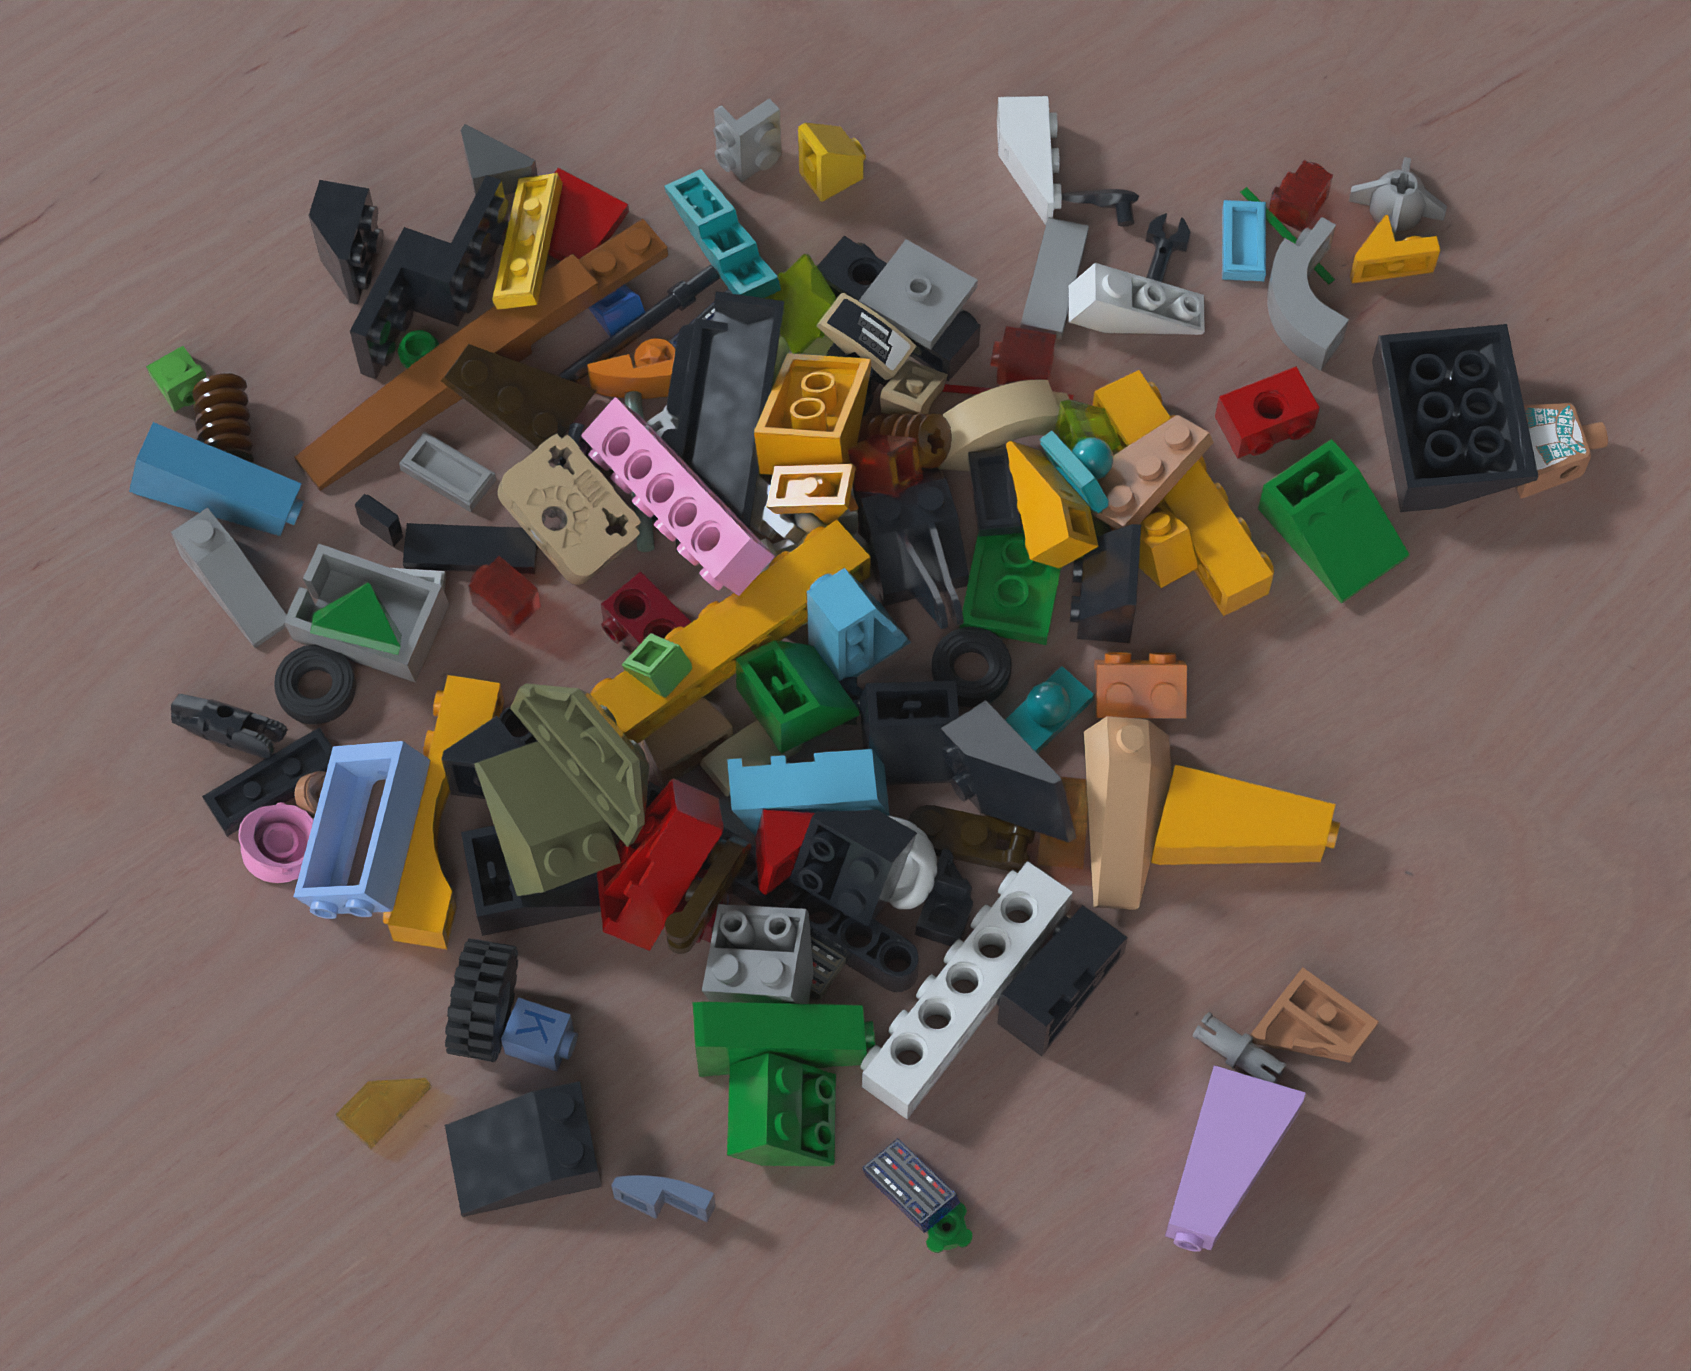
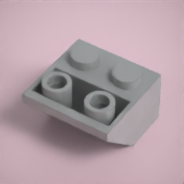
(759, 956)

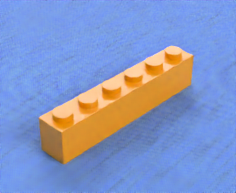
(1222, 543)

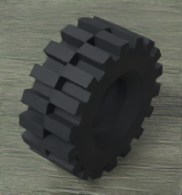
(481, 999)

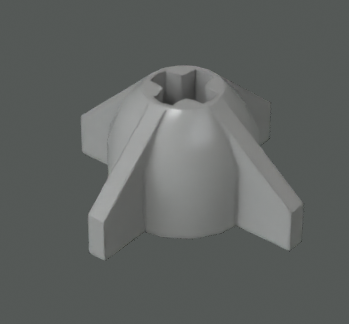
(1400, 197)

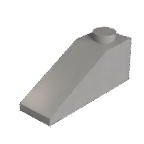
(229, 577)

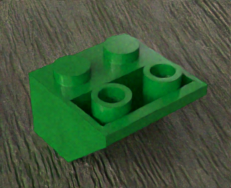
(792, 692)
(781, 1112)

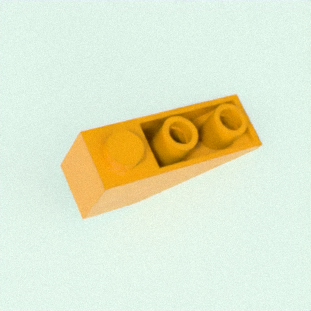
(1052, 513)
(1165, 547)

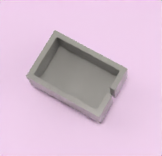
(411, 602)

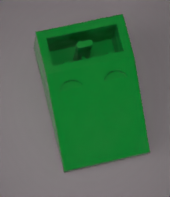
(1333, 521)

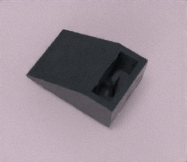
(495, 896)

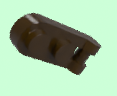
(974, 837)
(706, 893)

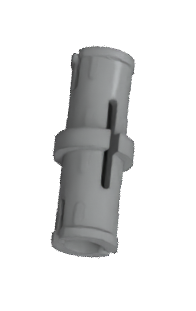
(1238, 1049)

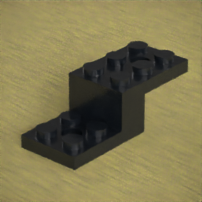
(430, 278)

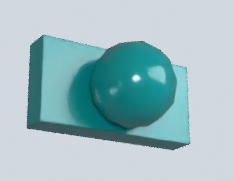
(1082, 467)
(1050, 709)

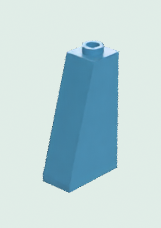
(201, 476)

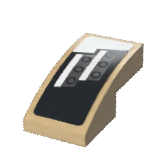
(863, 331)

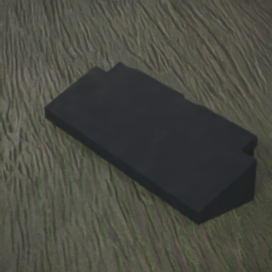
(719, 394)

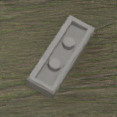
(1054, 272)

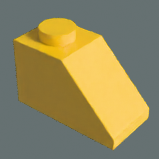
(829, 159)

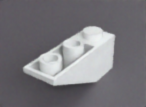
(1026, 149)
(1130, 303)

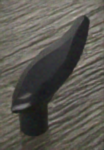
(1108, 198)

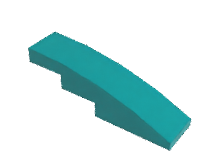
(721, 236)

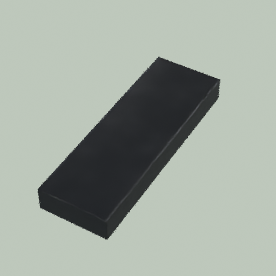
(467, 547)
(268, 781)

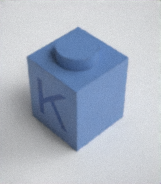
(539, 1035)

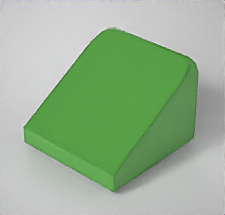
(658, 664)

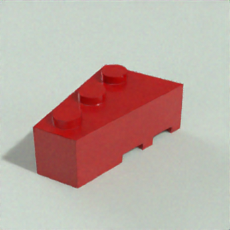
(659, 865)

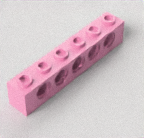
(677, 497)

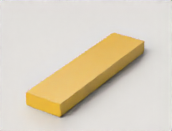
(527, 241)

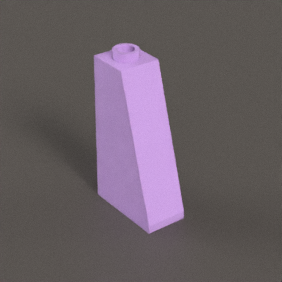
(1230, 1147)

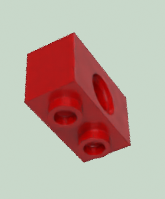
(1281, 395)

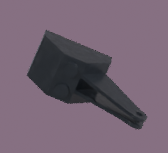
(916, 545)

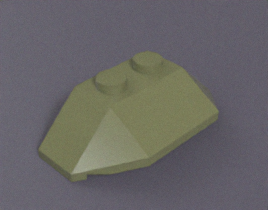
(590, 751)

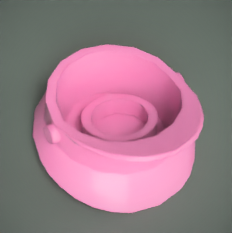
(275, 841)

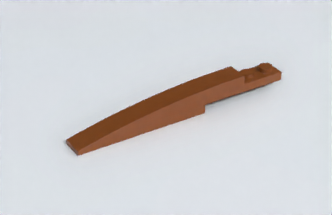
(418, 391)

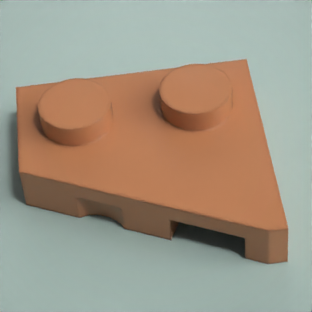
(1314, 1021)

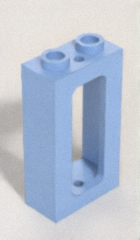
(340, 820)

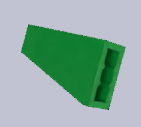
(800, 1032)

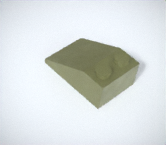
(543, 821)

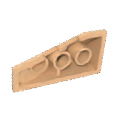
(1126, 800)

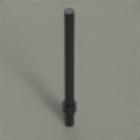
(678, 297)

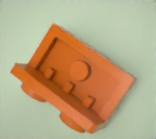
(1141, 686)

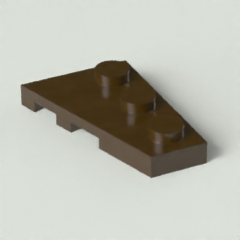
(517, 396)

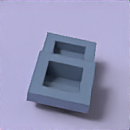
(651, 1192)

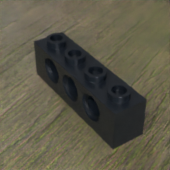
(856, 262)

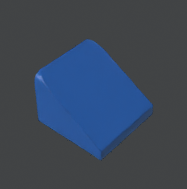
(617, 309)

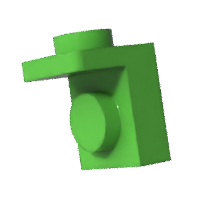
(176, 377)

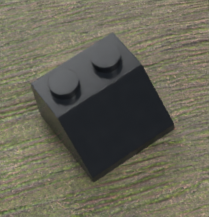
(1107, 587)

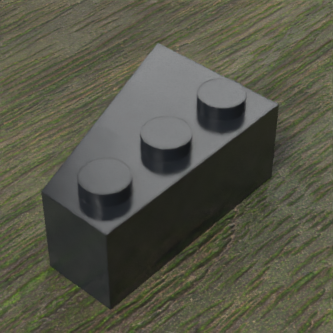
(1060, 979)

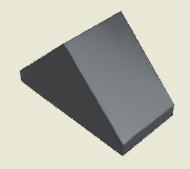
(494, 159)

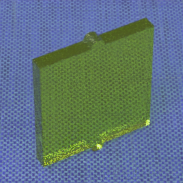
(806, 302)

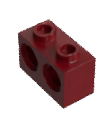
(658, 615)

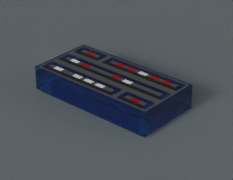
(911, 1185)

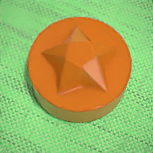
(653, 351)

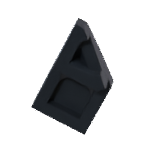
(947, 905)

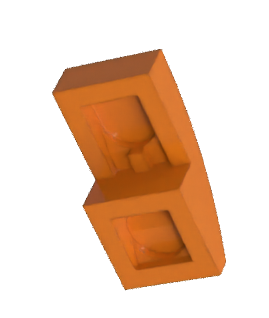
(617, 377)

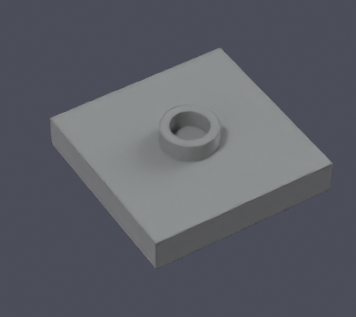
(919, 293)

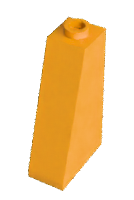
(1239, 822)

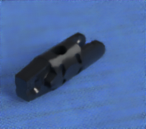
(227, 725)

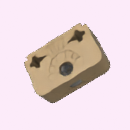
(579, 499)

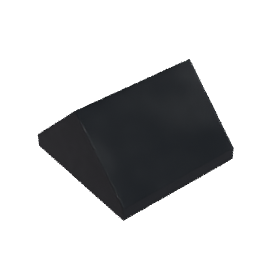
(477, 746)

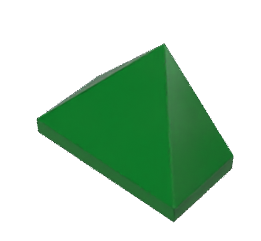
(358, 620)

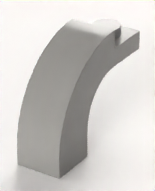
(1296, 314)

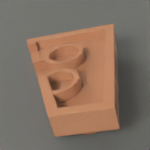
(1149, 470)

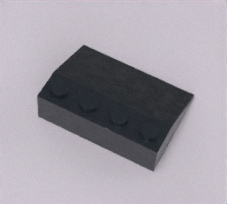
(1452, 415)

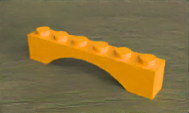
(424, 899)

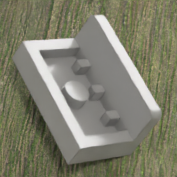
(750, 141)

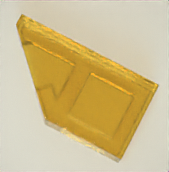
(380, 1107)

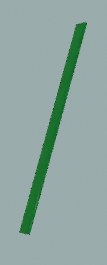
(1285, 233)

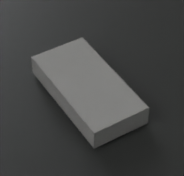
(447, 471)

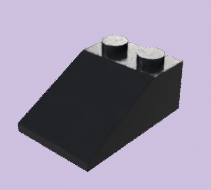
(1005, 774)
(523, 1150)

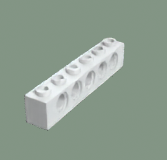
(904, 1085)

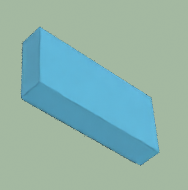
(1243, 240)

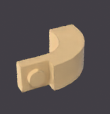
(1000, 417)

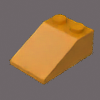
(812, 412)

